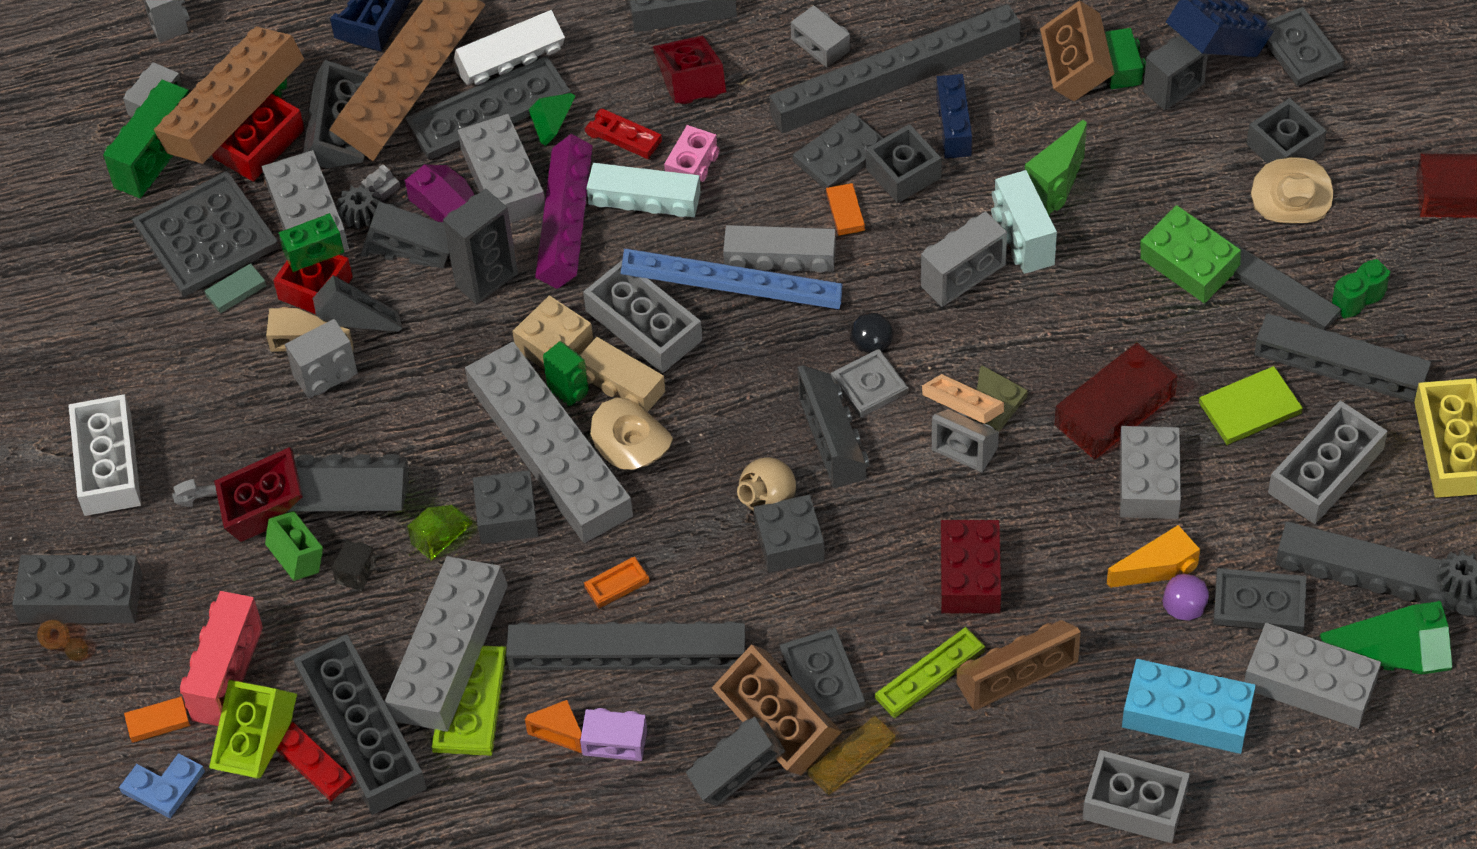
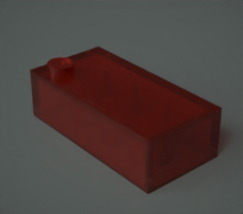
(1447, 185)
(1115, 397)

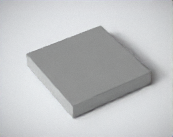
(869, 383)

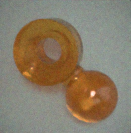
(75, 648)

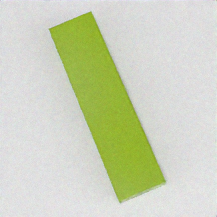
(929, 672)

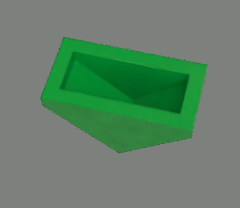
(549, 115)

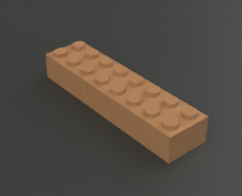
(404, 73)

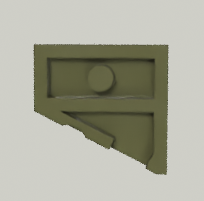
(1003, 390)

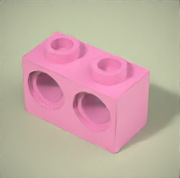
(693, 153)

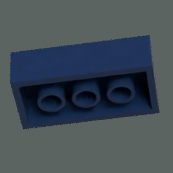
(1220, 27)

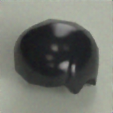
(871, 332)

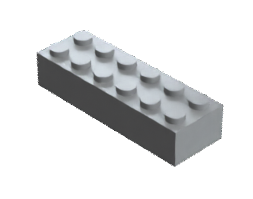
(446, 643)

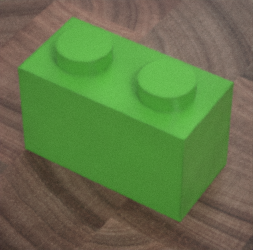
(293, 545)

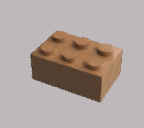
(1077, 51)

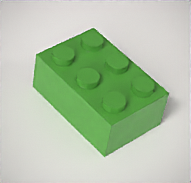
(1190, 254)

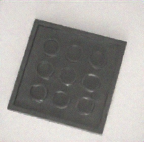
(205, 233)

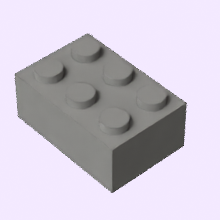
(963, 258)
(1149, 472)
(1135, 796)

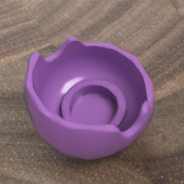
(1185, 597)

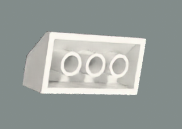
(508, 48)

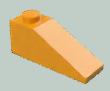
(1157, 561)

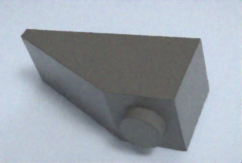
(353, 308)

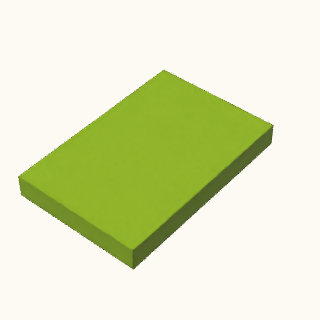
(1250, 405)

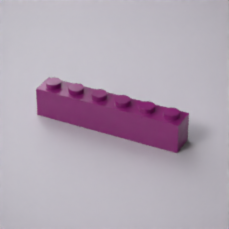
(564, 211)

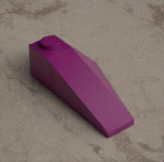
(437, 190)

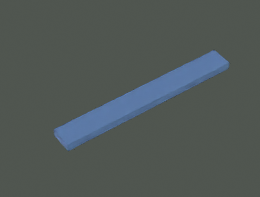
(731, 278)

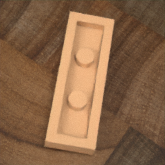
(963, 398)

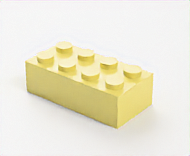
(1449, 434)

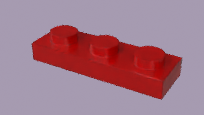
(313, 763)

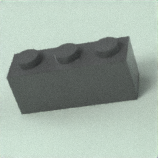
(735, 761)

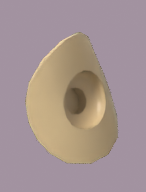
(1292, 191)
(628, 434)

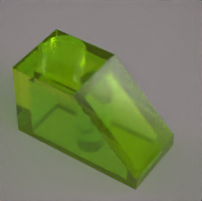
(437, 529)

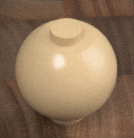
(766, 482)

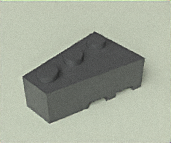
(406, 236)

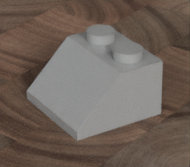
(963, 439)

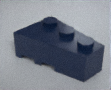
(368, 22)

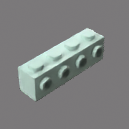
(643, 190)

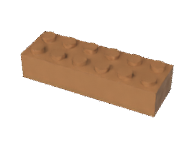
(229, 94)

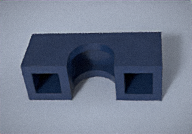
(954, 116)

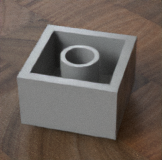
(321, 358)

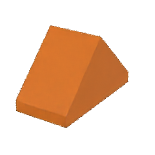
(556, 726)

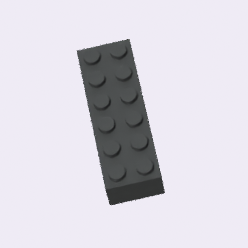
(360, 724)

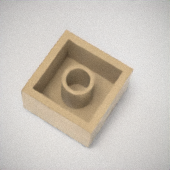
(548, 326)

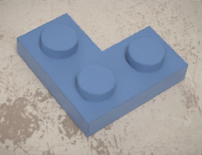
(166, 791)

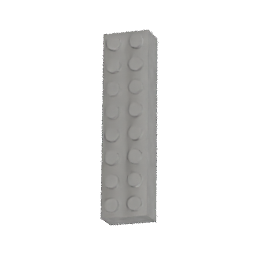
(549, 442)

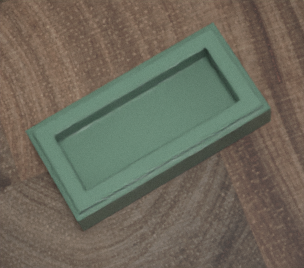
(235, 288)

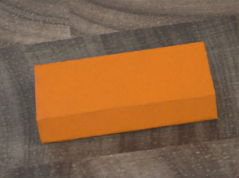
(845, 209)
(616, 582)
(156, 719)

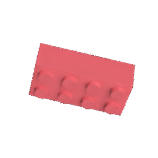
(221, 656)

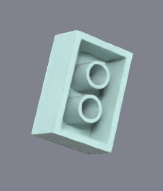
(1025, 220)

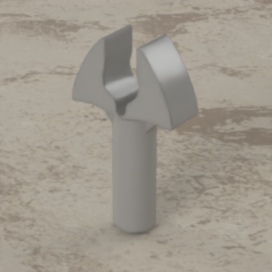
(187, 492)

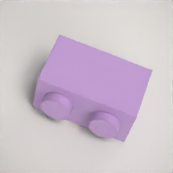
(613, 734)

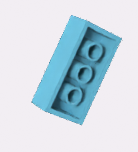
(1188, 706)

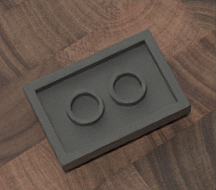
(1302, 47)
(837, 151)
(1259, 598)
(823, 672)

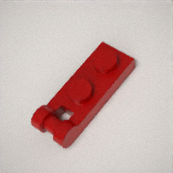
(623, 133)

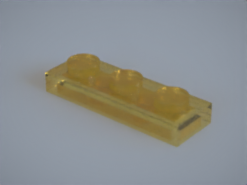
(851, 755)

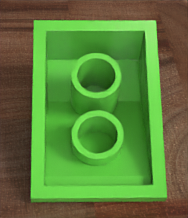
(1057, 167)

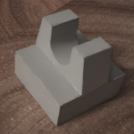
(382, 182)

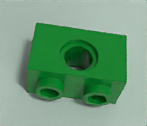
(311, 242)

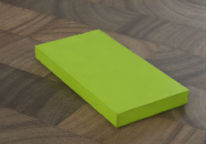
(477, 713)

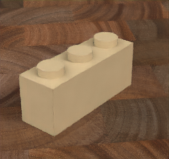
(622, 375)

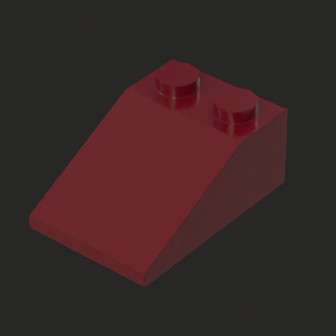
(690, 69)
(258, 493)

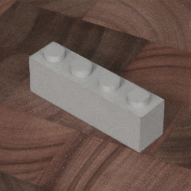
(780, 248)

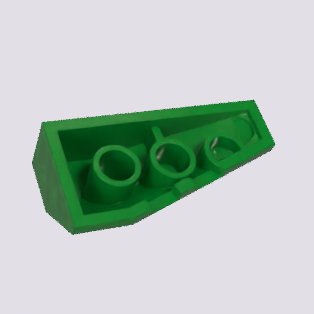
(1403, 639)

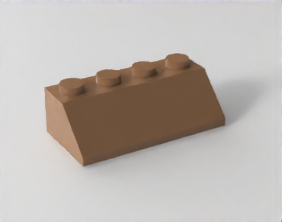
(1019, 663)

